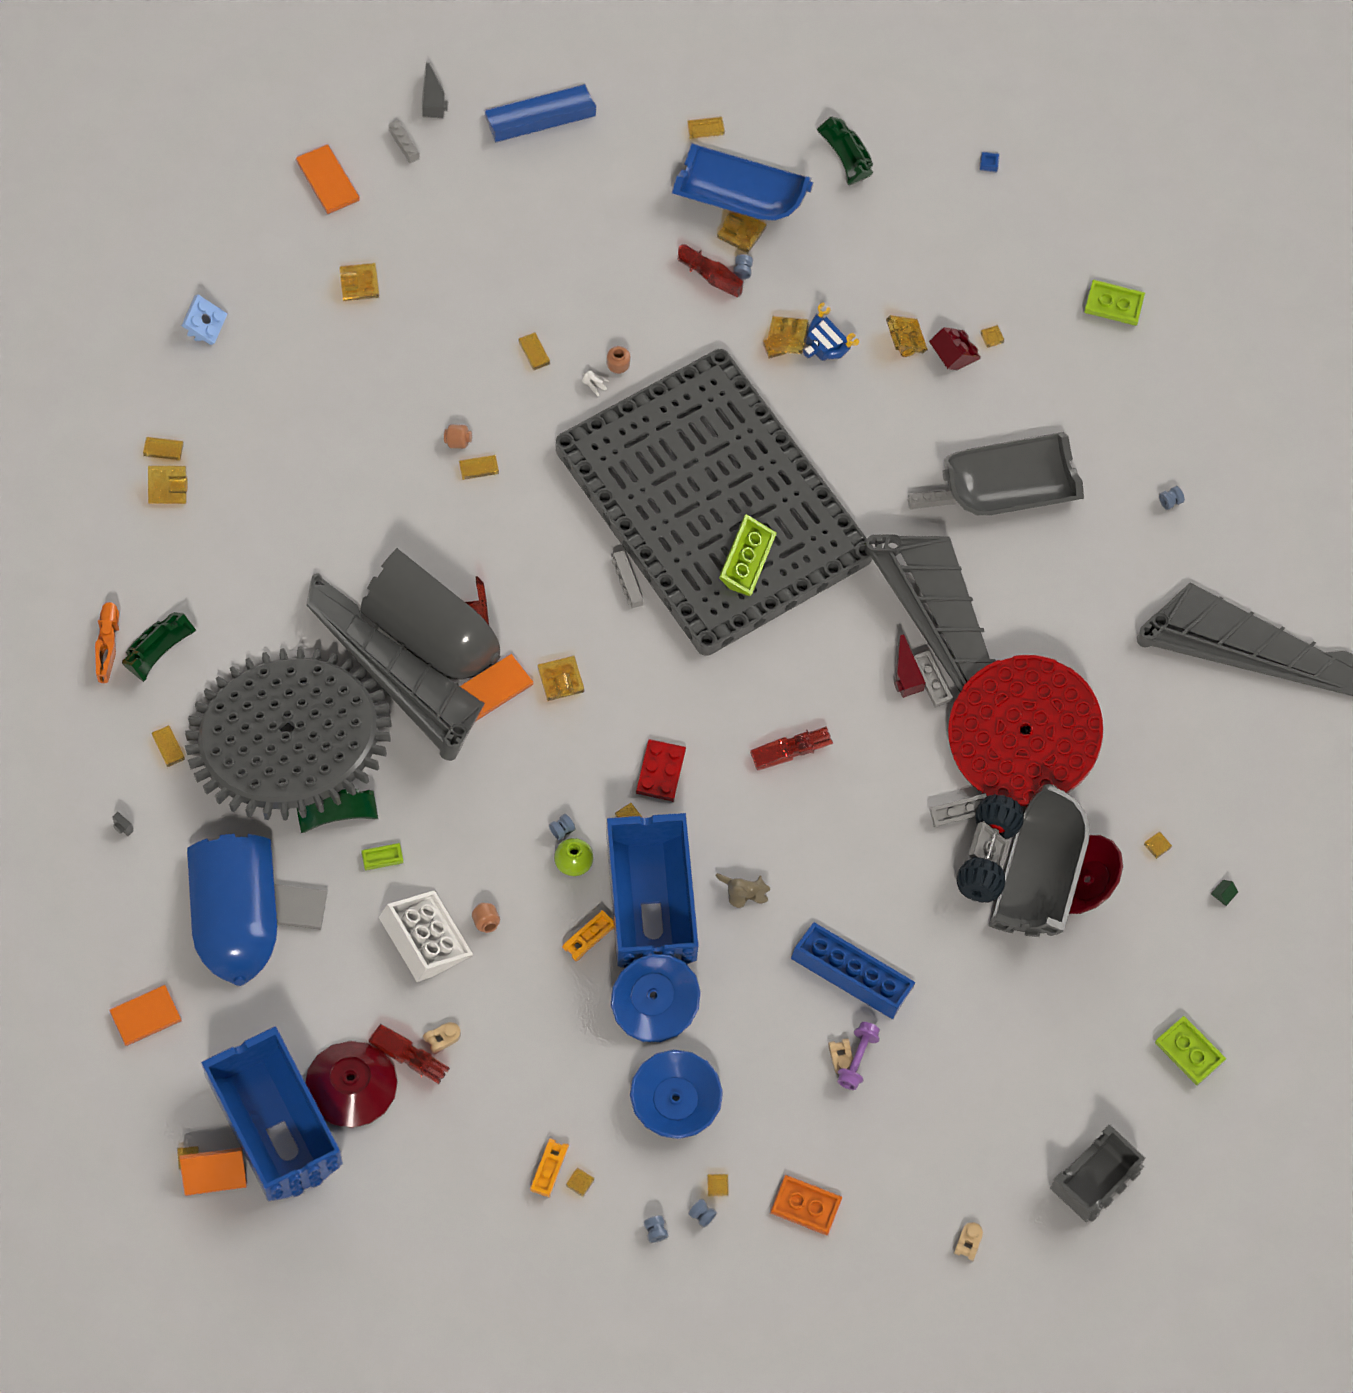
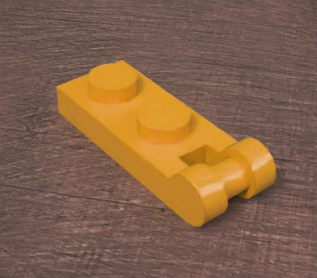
(589, 935)
(549, 1168)

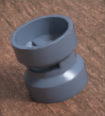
(743, 266)
(1172, 497)
(562, 826)
(702, 1213)
(656, 1229)

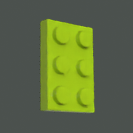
(1114, 302)
(1190, 1050)

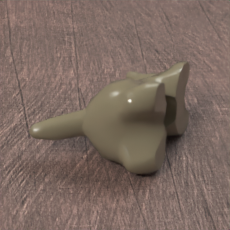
(743, 890)

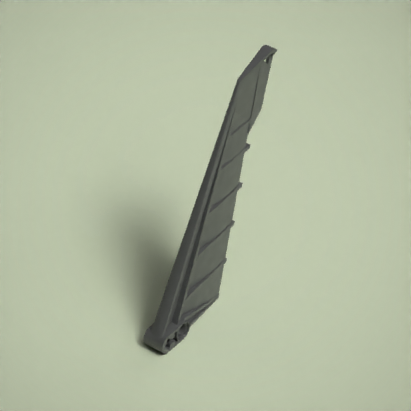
(944, 590)
(1221, 621)
(384, 656)

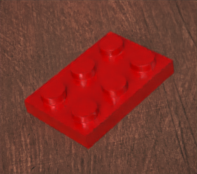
(661, 770)

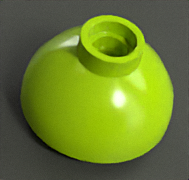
(573, 864)

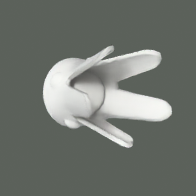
(590, 379)

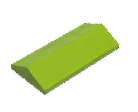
(747, 556)

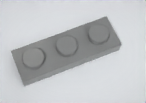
(934, 681)
(955, 810)

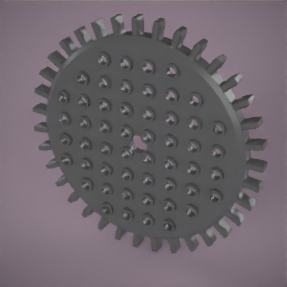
(296, 790)

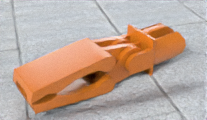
(106, 640)

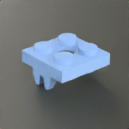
(195, 325)

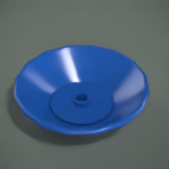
(665, 1013)
(678, 1075)

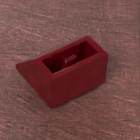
(954, 348)

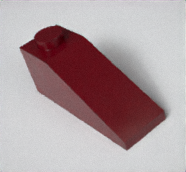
(908, 675)

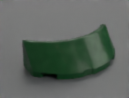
(848, 148)
(155, 642)
(359, 806)

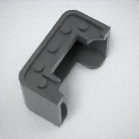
(1098, 1174)

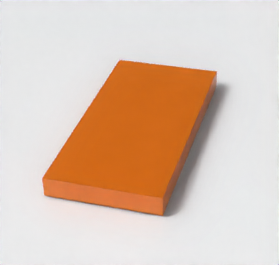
(327, 179)
(498, 684)

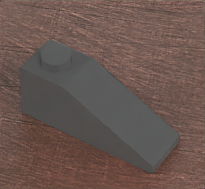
(433, 95)

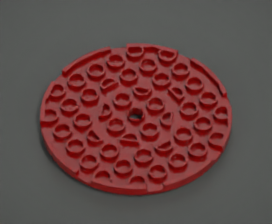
(1019, 693)

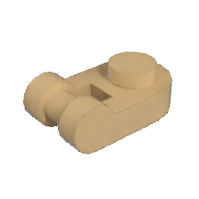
(448, 1032)
(841, 1061)
(972, 1235)

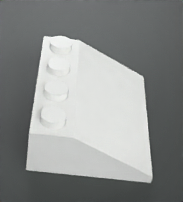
(424, 935)

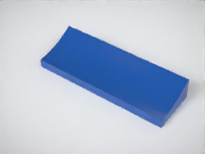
(540, 113)
(852, 970)

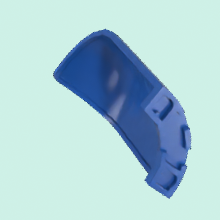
(740, 184)
(233, 905)

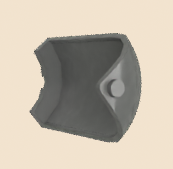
(1014, 475)
(429, 619)
(1043, 865)

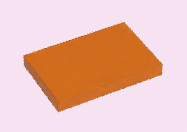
(145, 1015)
(213, 1171)
(806, 1205)

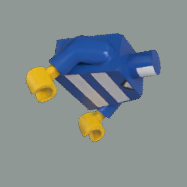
(826, 339)

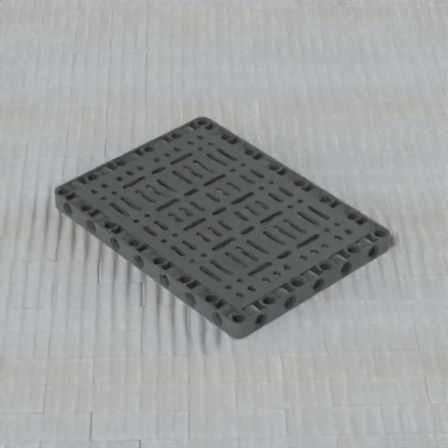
(642, 541)

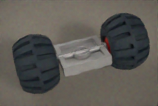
(983, 875)

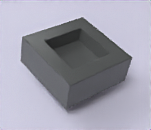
(121, 824)

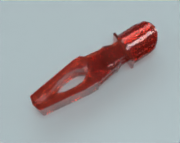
(712, 271)
(785, 749)
(403, 1051)

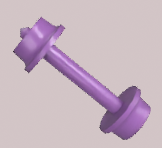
(848, 1077)

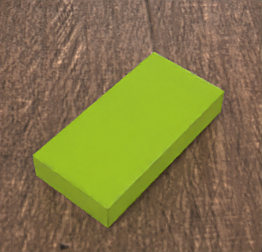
(382, 856)

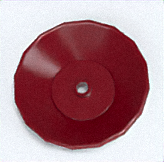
(1098, 874)
(354, 1101)

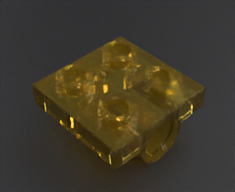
(741, 231)
(359, 282)
(787, 335)
(906, 335)
(167, 485)
(560, 678)

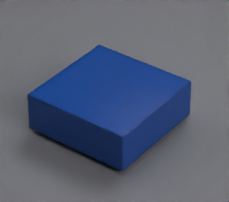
(989, 162)

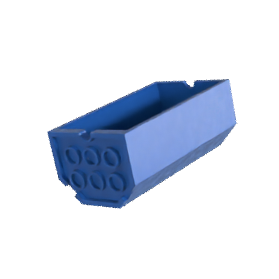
(651, 867)
(263, 1088)

